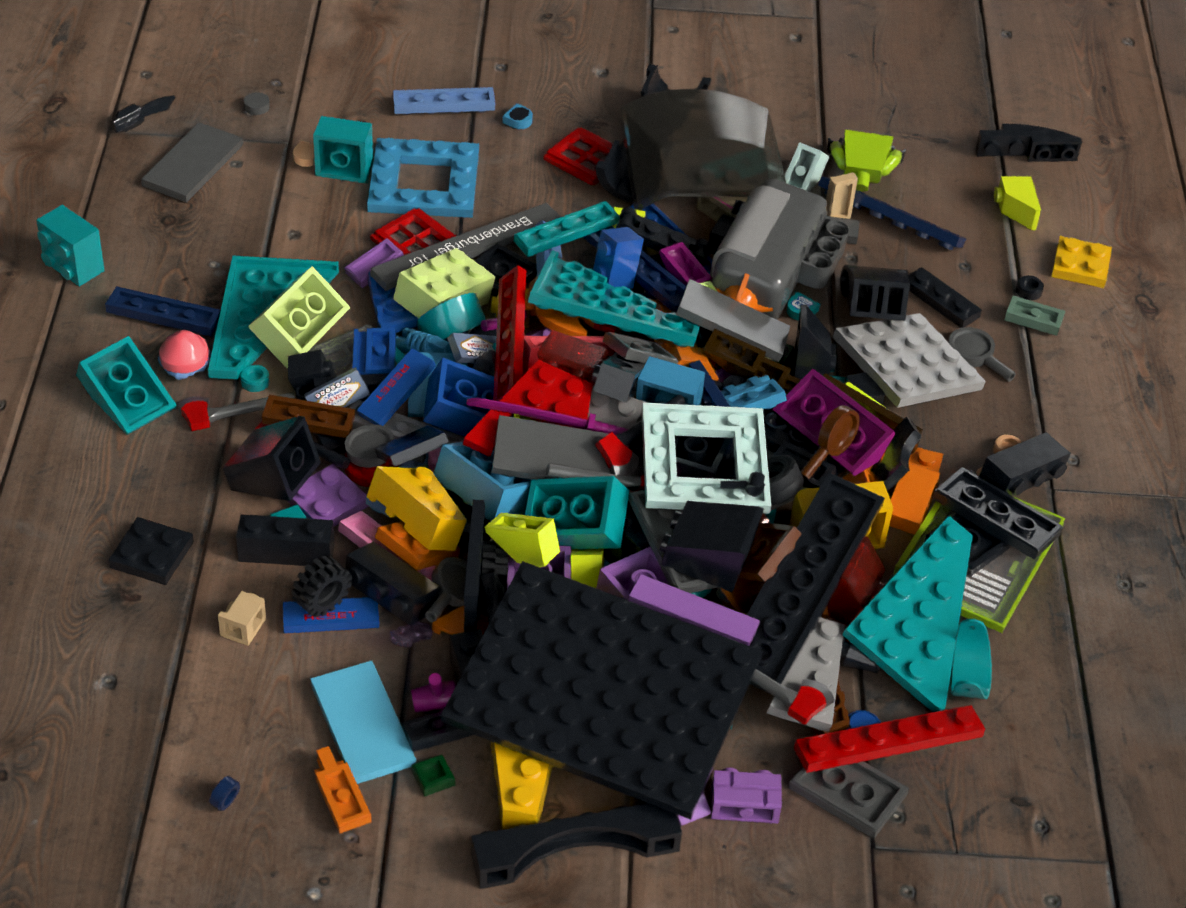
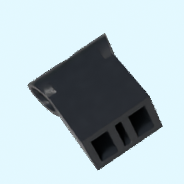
(875, 291)

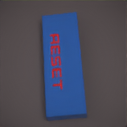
(396, 388)
(349, 615)

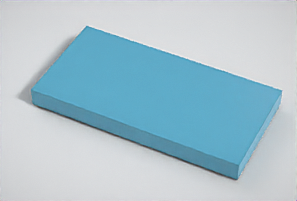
(363, 722)

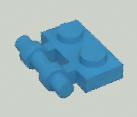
(755, 393)

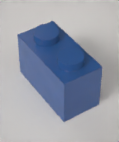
(618, 256)

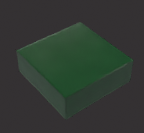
(433, 775)

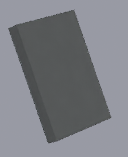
(853, 794)

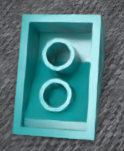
(125, 385)

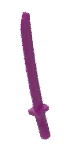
(589, 424)

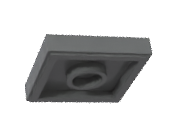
(636, 348)

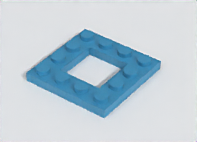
(391, 153)

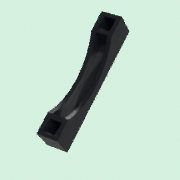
(507, 853)

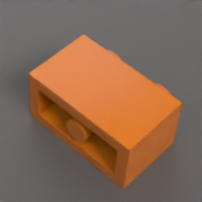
(913, 498)

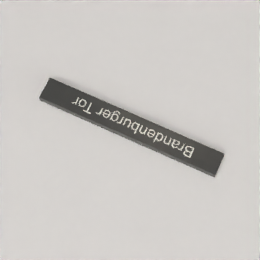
(471, 243)

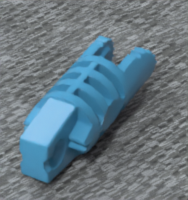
(421, 342)

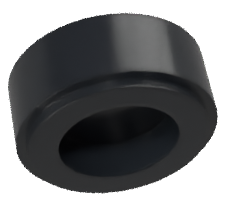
(1029, 287)

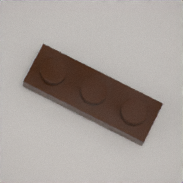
(320, 417)

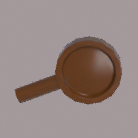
(834, 437)

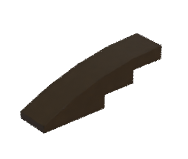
(746, 360)

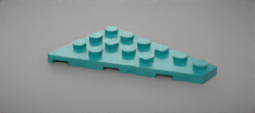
(249, 290)
(587, 294)
(917, 615)

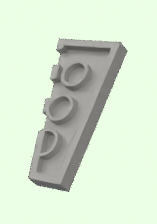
(816, 662)

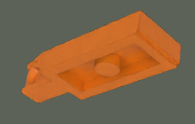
(341, 792)

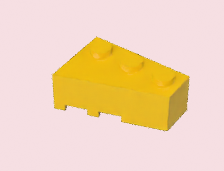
(420, 503)
(520, 786)

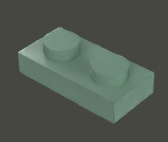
(1034, 315)

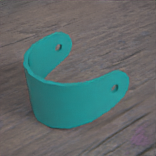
(452, 316)
(972, 661)

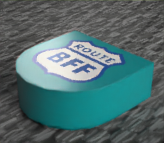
(796, 300)

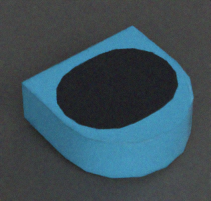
(518, 117)

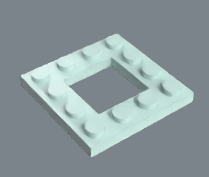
(666, 421)

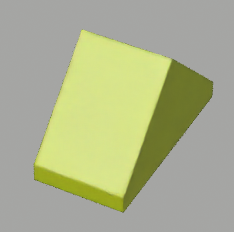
(586, 565)

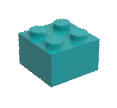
(343, 149)
(70, 245)

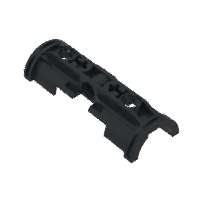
(613, 171)

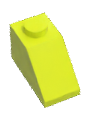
(1018, 200)
(525, 537)

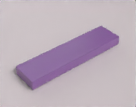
(693, 609)

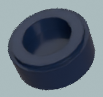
(224, 793)

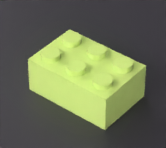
(441, 280)
(299, 316)

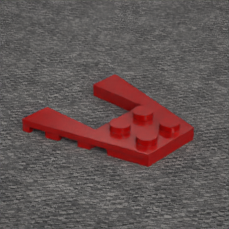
(539, 388)

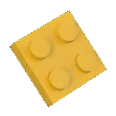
(1081, 261)

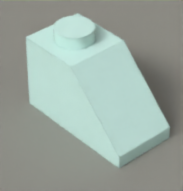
(806, 167)

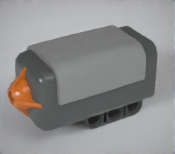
(775, 244)

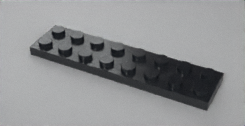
(809, 575)

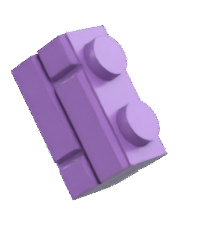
(746, 796)

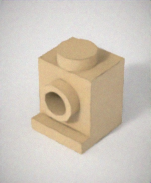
(242, 618)

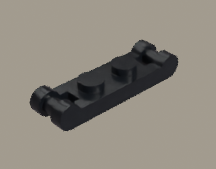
(660, 237)

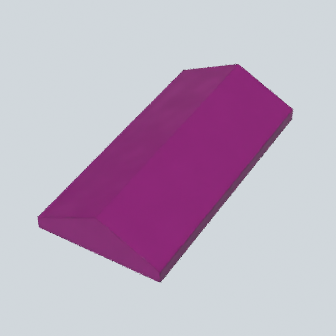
(810, 405)

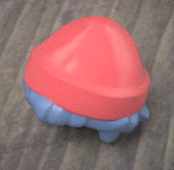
(184, 354)

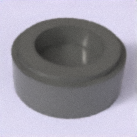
(256, 103)

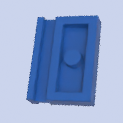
(374, 350)

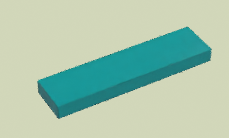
(566, 228)

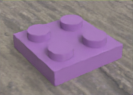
(329, 496)

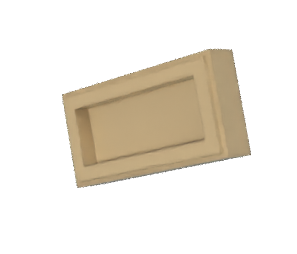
(841, 195)

